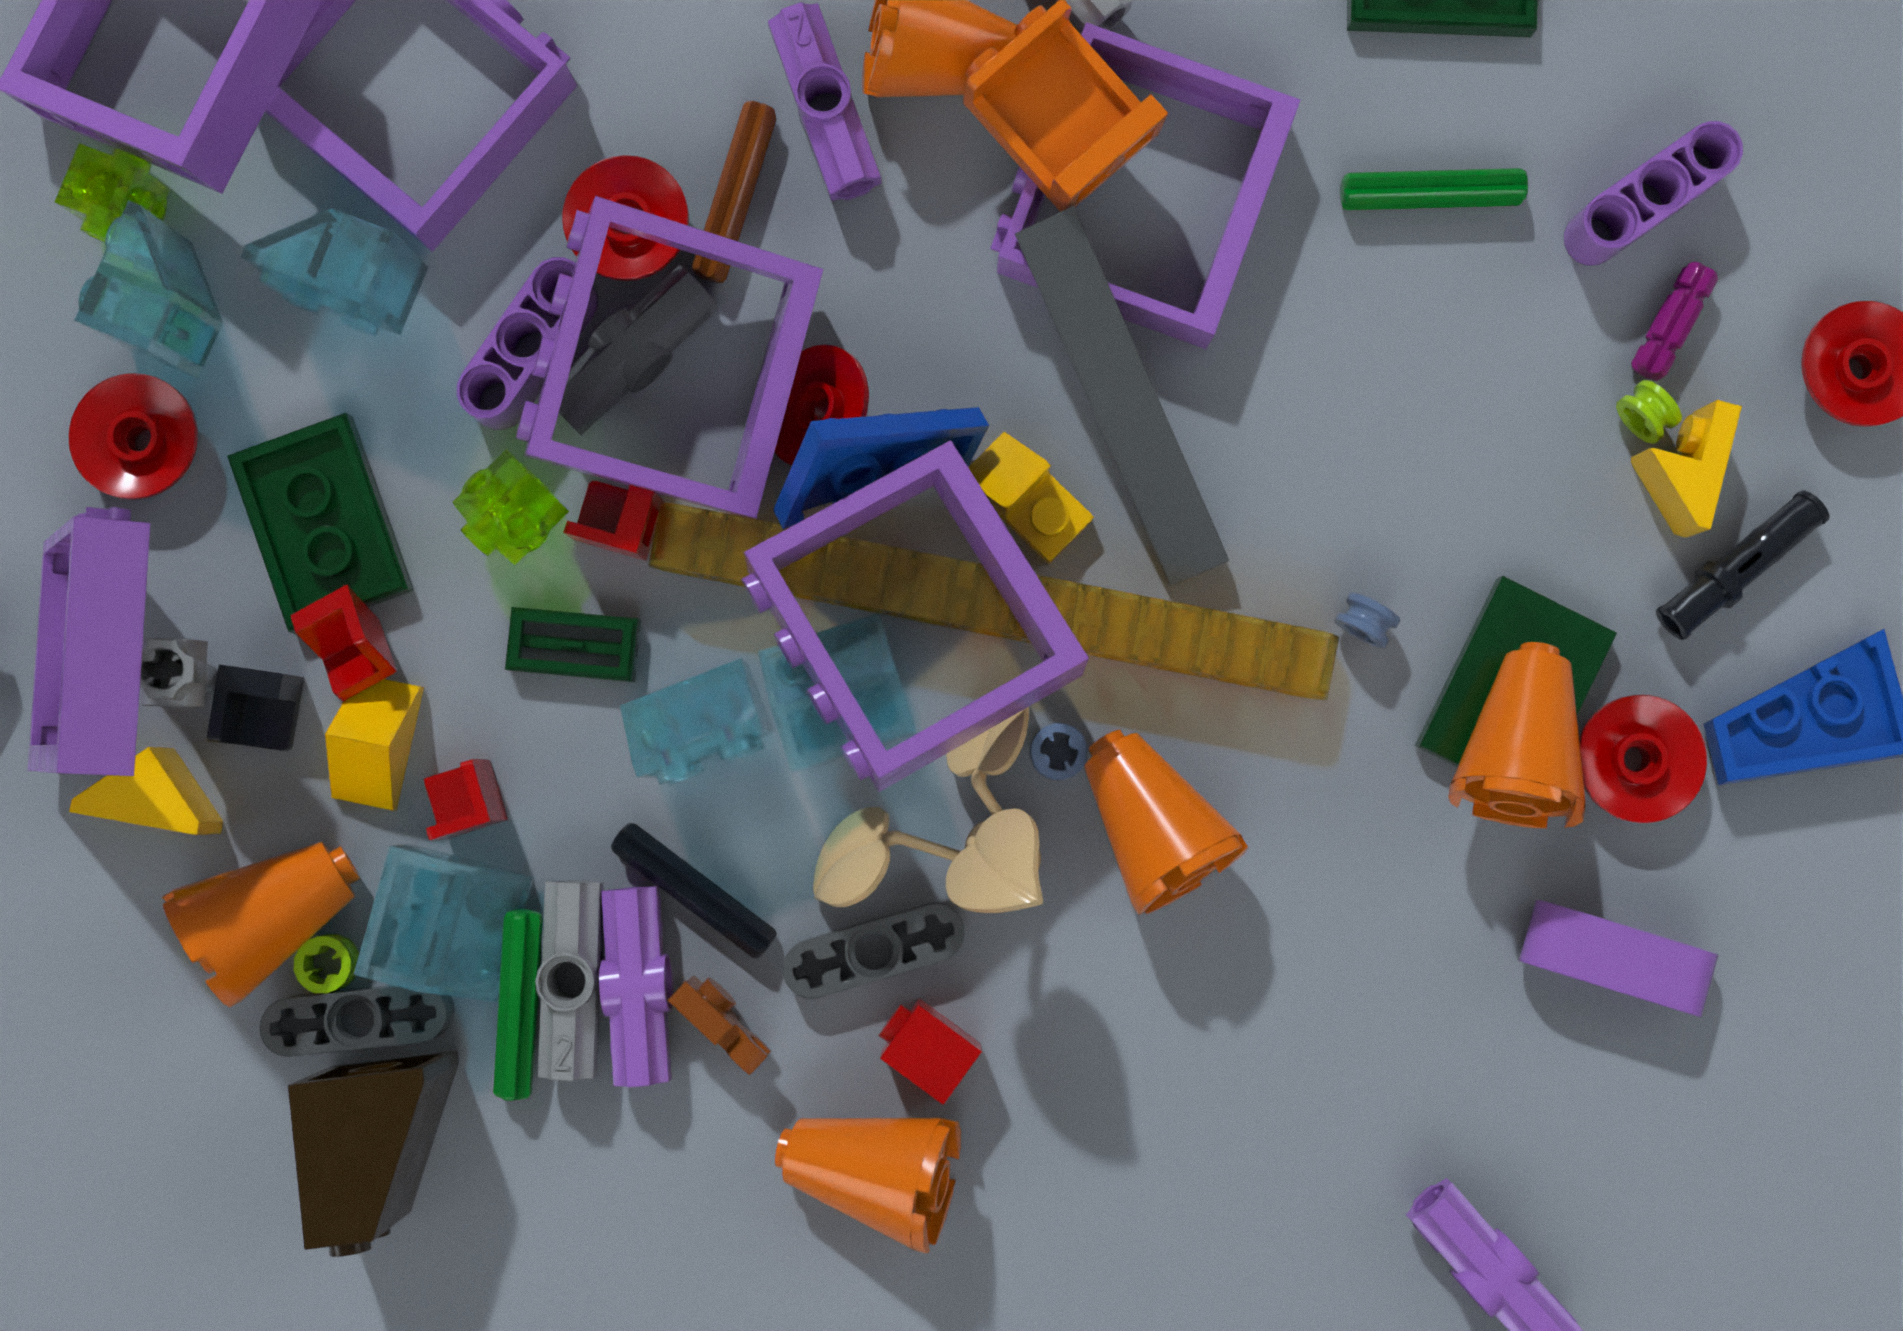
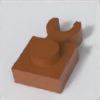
(709, 1010)

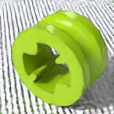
(1649, 411)
(308, 975)

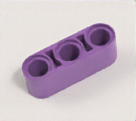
(1676, 178)
(497, 358)
(1618, 957)

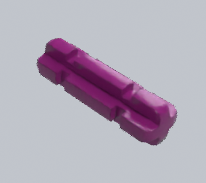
(1674, 321)

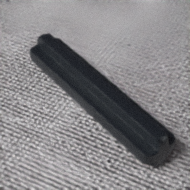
(693, 890)

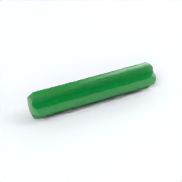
(1433, 189)
(517, 1004)

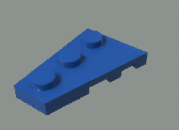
(856, 451)
(1817, 720)

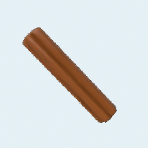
(737, 183)

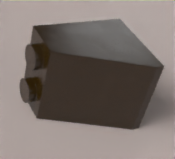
(365, 1145)

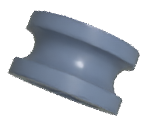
(1367, 620)
(1075, 742)

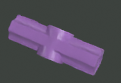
(815, 70)
(636, 986)
(1487, 1262)

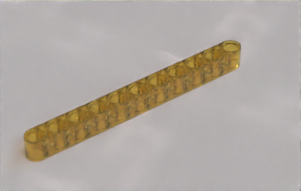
(965, 598)

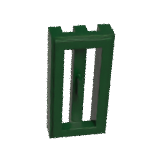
(626, 650)

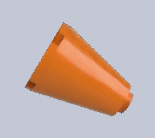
(928, 46)
(1525, 745)
(1156, 822)
(258, 915)
(876, 1171)

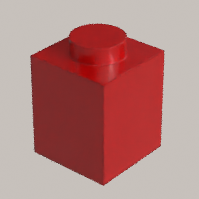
(928, 1049)

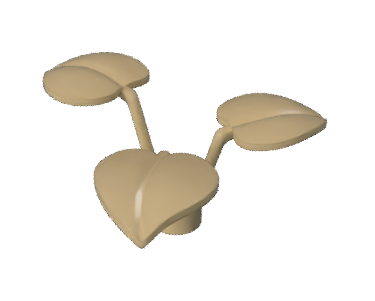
(999, 857)

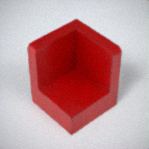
(617, 519)
(347, 641)
(464, 799)

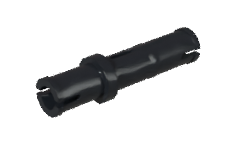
(1722, 582)

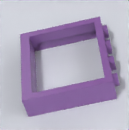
(1205, 89)
(222, 115)
(487, 159)
(772, 387)
(1003, 561)
(90, 645)

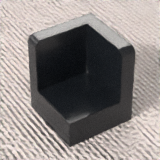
(255, 708)

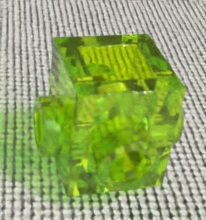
(102, 184)
(508, 509)

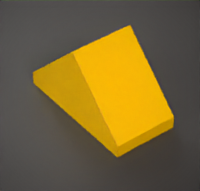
(372, 744)
(157, 796)

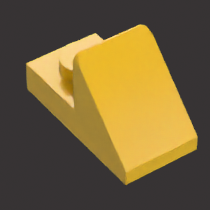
(1690, 483)
(1029, 496)

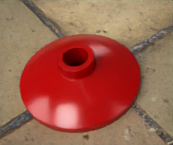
(638, 185)
(1874, 338)
(825, 386)
(106, 431)
(1670, 752)

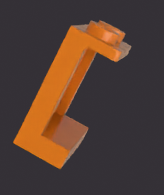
(1059, 107)

